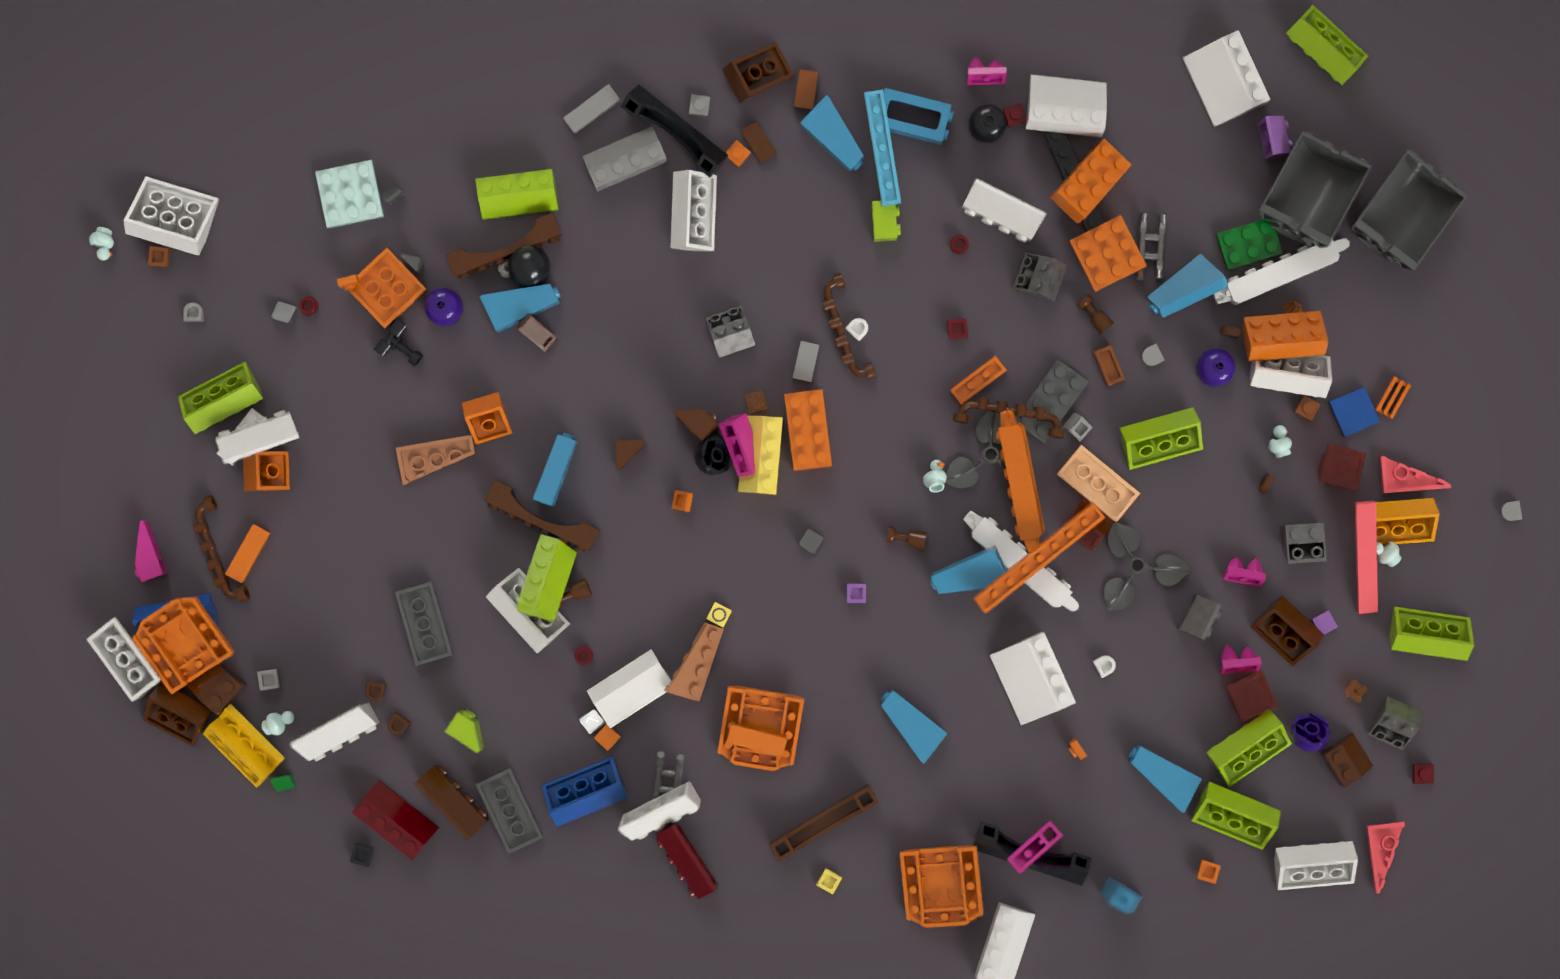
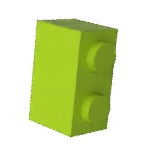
(884, 222)

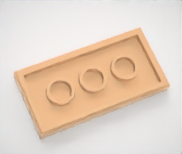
(1098, 483)

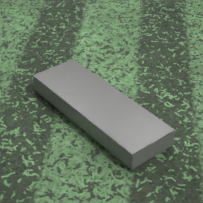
(591, 109)

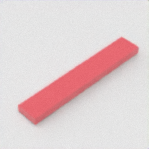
(1366, 557)

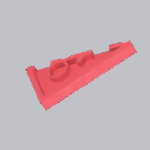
(1401, 478)
(1382, 844)

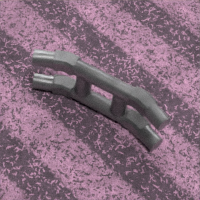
(1159, 238)
(660, 772)

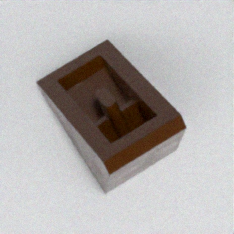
(627, 450)

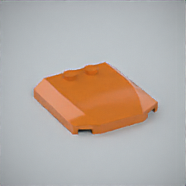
(181, 642)
(763, 711)
(942, 885)

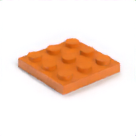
(1107, 253)
(387, 288)

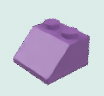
(1274, 137)

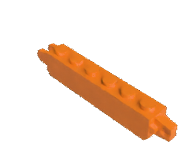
(1021, 479)

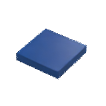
(1354, 412)

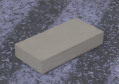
(805, 361)

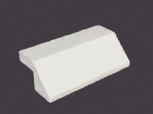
(630, 688)

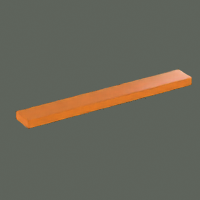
(1038, 557)

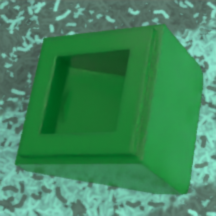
(283, 782)

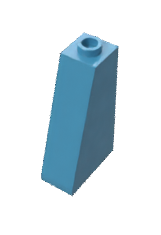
(831, 133)
(1187, 287)
(512, 306)
(555, 469)
(969, 573)
(914, 726)
(1169, 779)
(1120, 896)

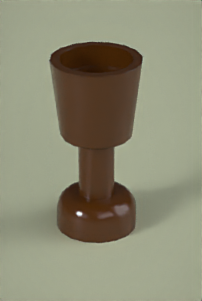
(1100, 319)
(914, 538)
(578, 591)

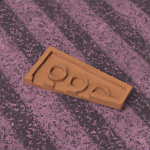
(430, 456)
(694, 671)

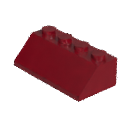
(395, 820)
(687, 861)

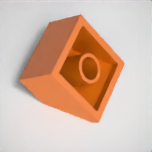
(486, 418)
(266, 471)

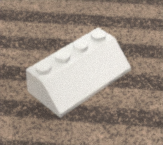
(693, 211)
(1296, 375)
(256, 437)
(534, 630)
(124, 659)
(660, 811)
(1315, 865)
(1004, 943)

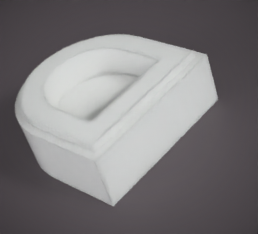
(857, 328)
(1105, 665)

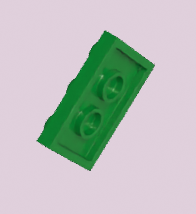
(1248, 244)

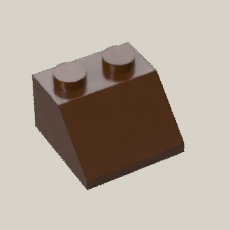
(1347, 760)

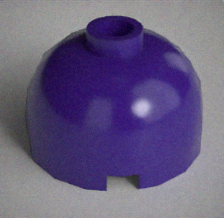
(449, 313)
(1207, 369)
(1310, 732)

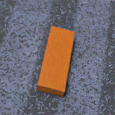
(978, 380)
(247, 553)
(756, 740)

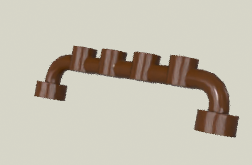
(836, 323)
(1019, 410)
(214, 563)

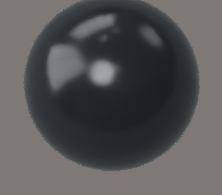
(529, 266)

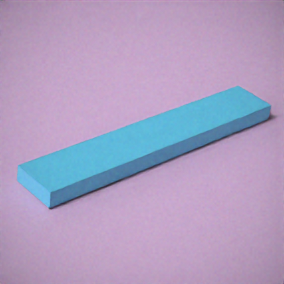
(882, 148)

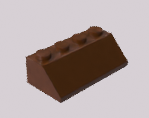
(451, 801)

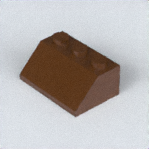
(698, 422)
(1287, 631)
(176, 714)

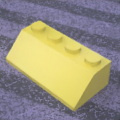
(766, 456)

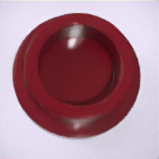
(959, 244)
(308, 306)
(583, 655)

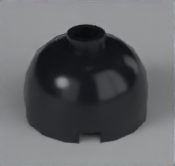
(987, 123)
(712, 456)

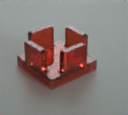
(1341, 467)
(1251, 695)

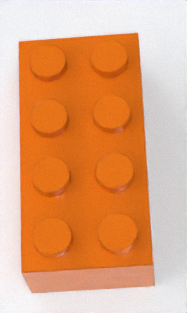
(1090, 181)
(1284, 336)
(808, 430)

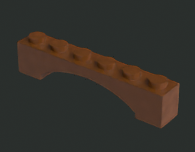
(464, 262)
(502, 497)
(823, 822)

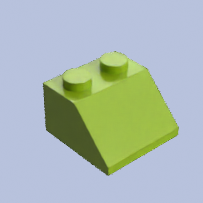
(466, 730)

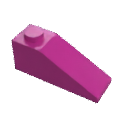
(739, 441)
(148, 557)
(1034, 846)

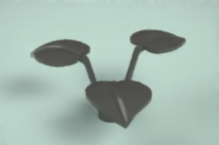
(961, 471)
(1122, 541)

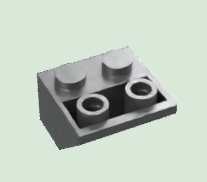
(1040, 276)
(730, 331)
(1304, 543)
(1200, 617)
(1395, 723)

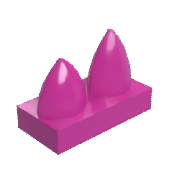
(982, 75)
(1251, 576)
(1231, 663)

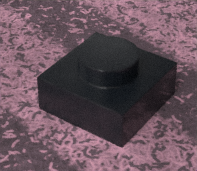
(362, 854)

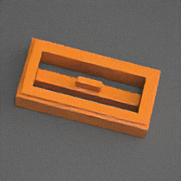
(1400, 384)

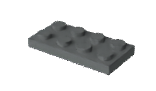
(1056, 394)
(424, 623)
(509, 810)

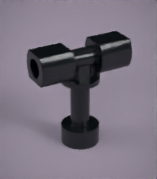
(394, 341)

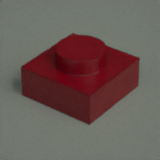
(1015, 115)
(957, 329)
(1423, 773)

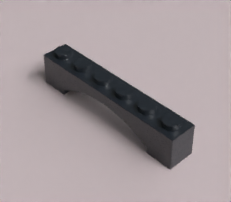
(646, 106)
(1067, 867)

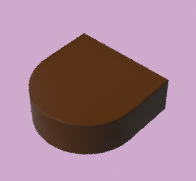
(1230, 331)
(1266, 483)
(375, 690)
(398, 724)

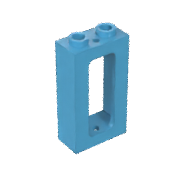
(914, 131)

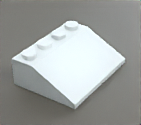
(1226, 78)
(1067, 106)
(1003, 211)
(171, 216)
(1032, 678)
(336, 732)

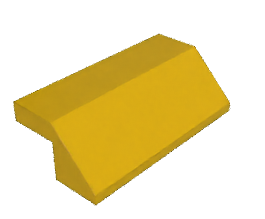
(243, 745)

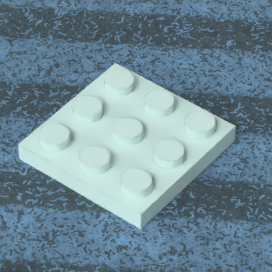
(349, 194)

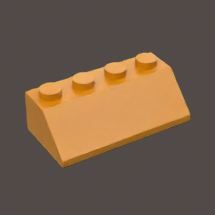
(1406, 521)

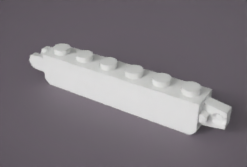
(1280, 273)
(1043, 582)

